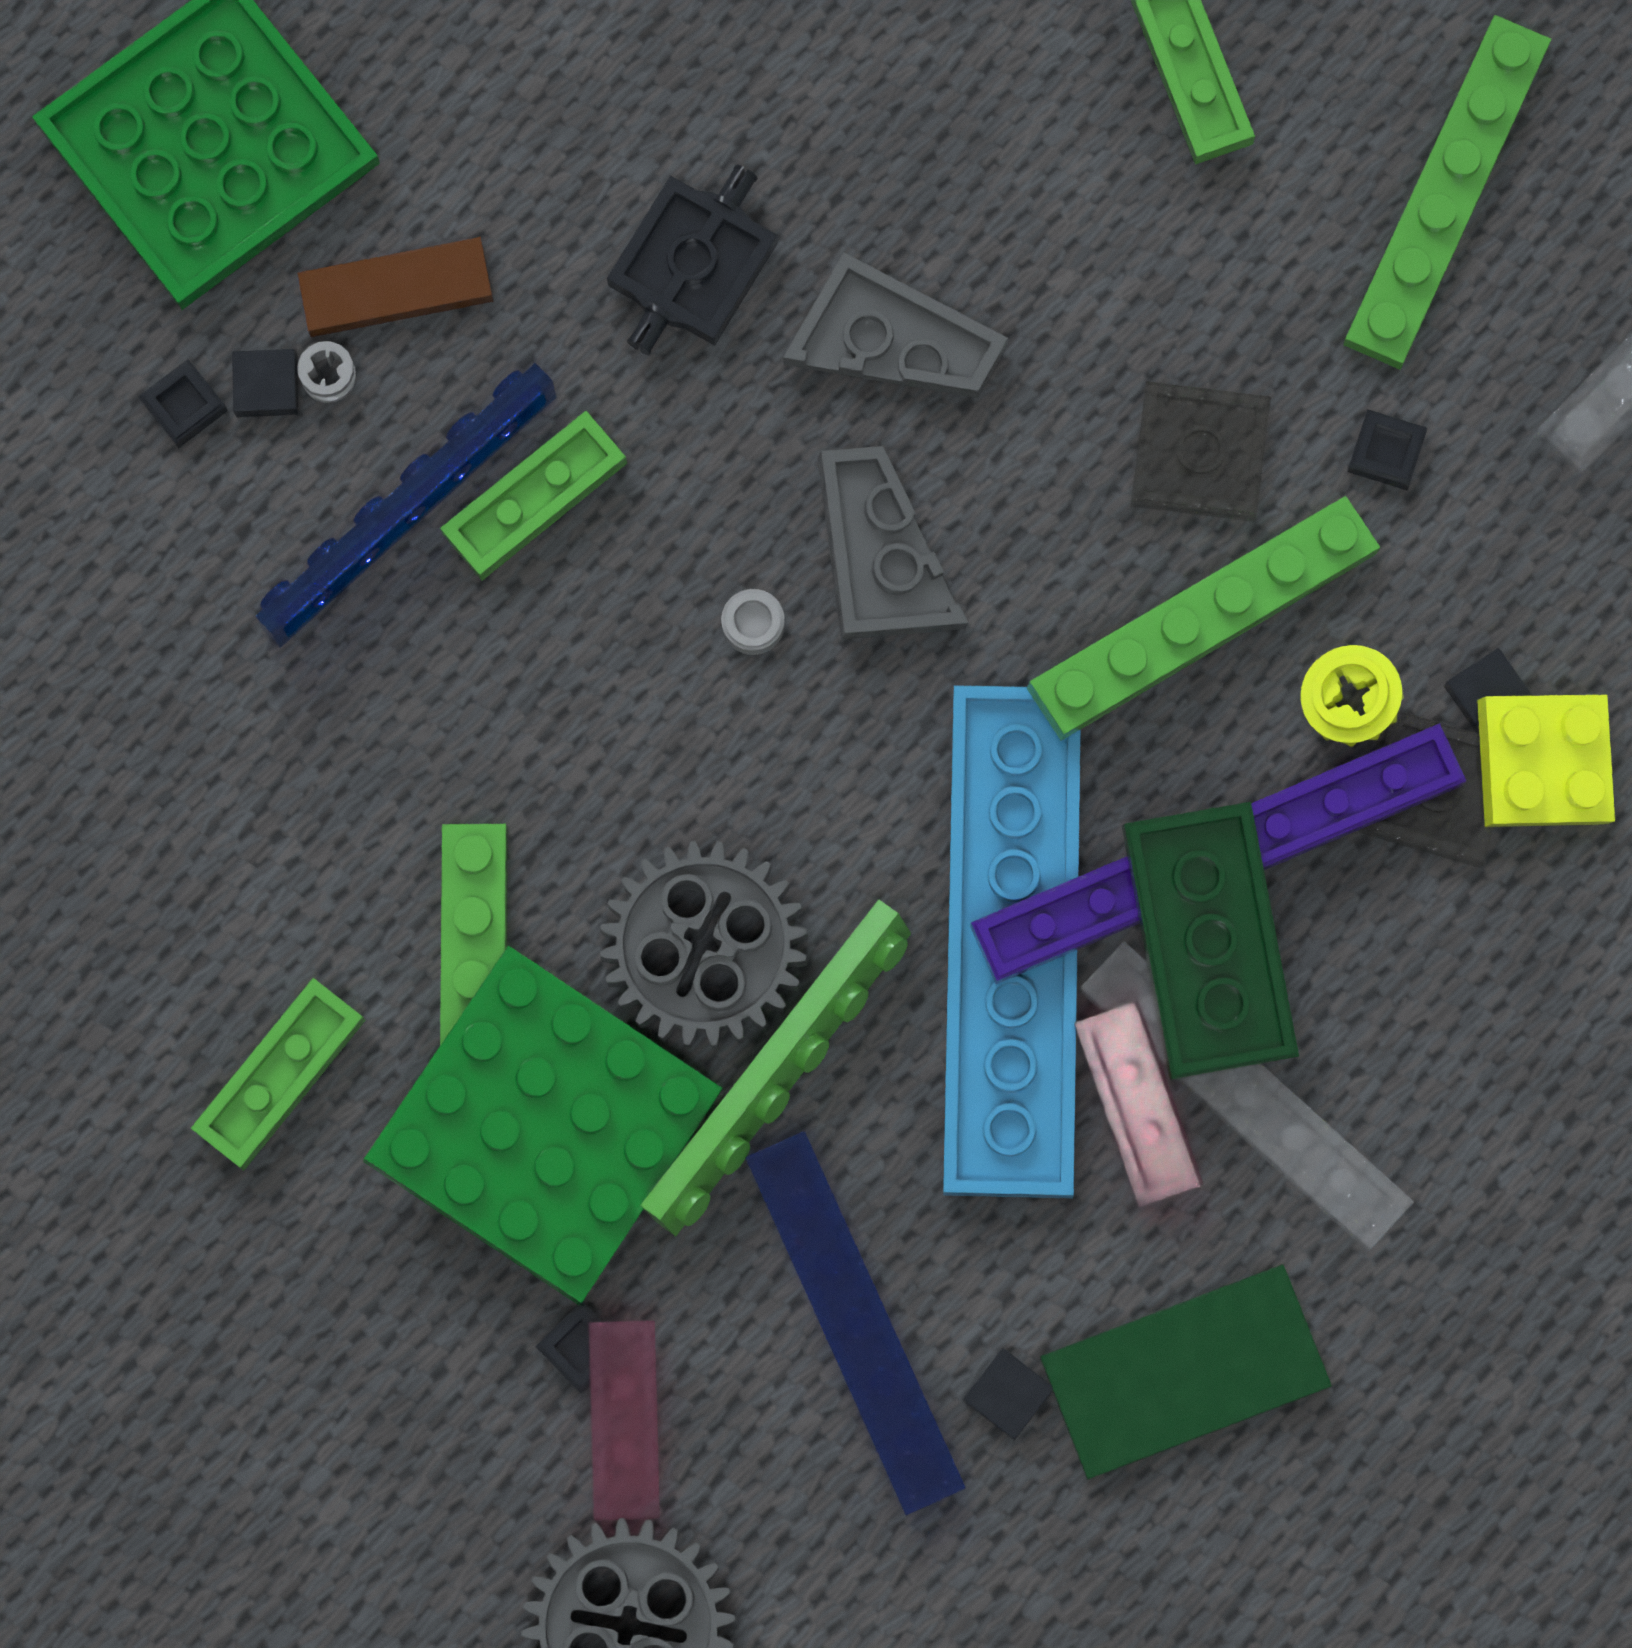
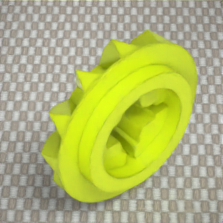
(1363, 669)

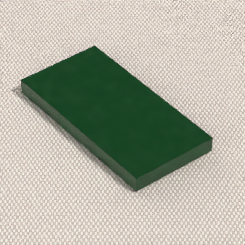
(1210, 940)
(1185, 1372)

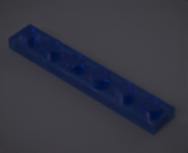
(387, 520)
(855, 1324)

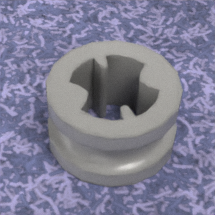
(307, 371)

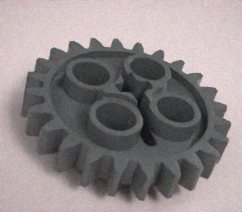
(650, 924)
(640, 1567)

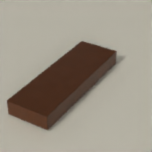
(395, 287)

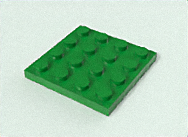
(206, 142)
(542, 1125)

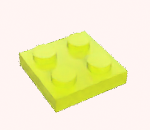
(1546, 760)

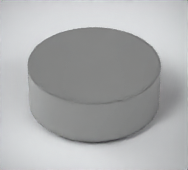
(753, 621)

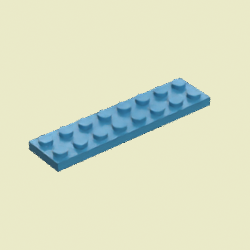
(1016, 1038)

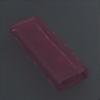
(1138, 1103)
(623, 1420)

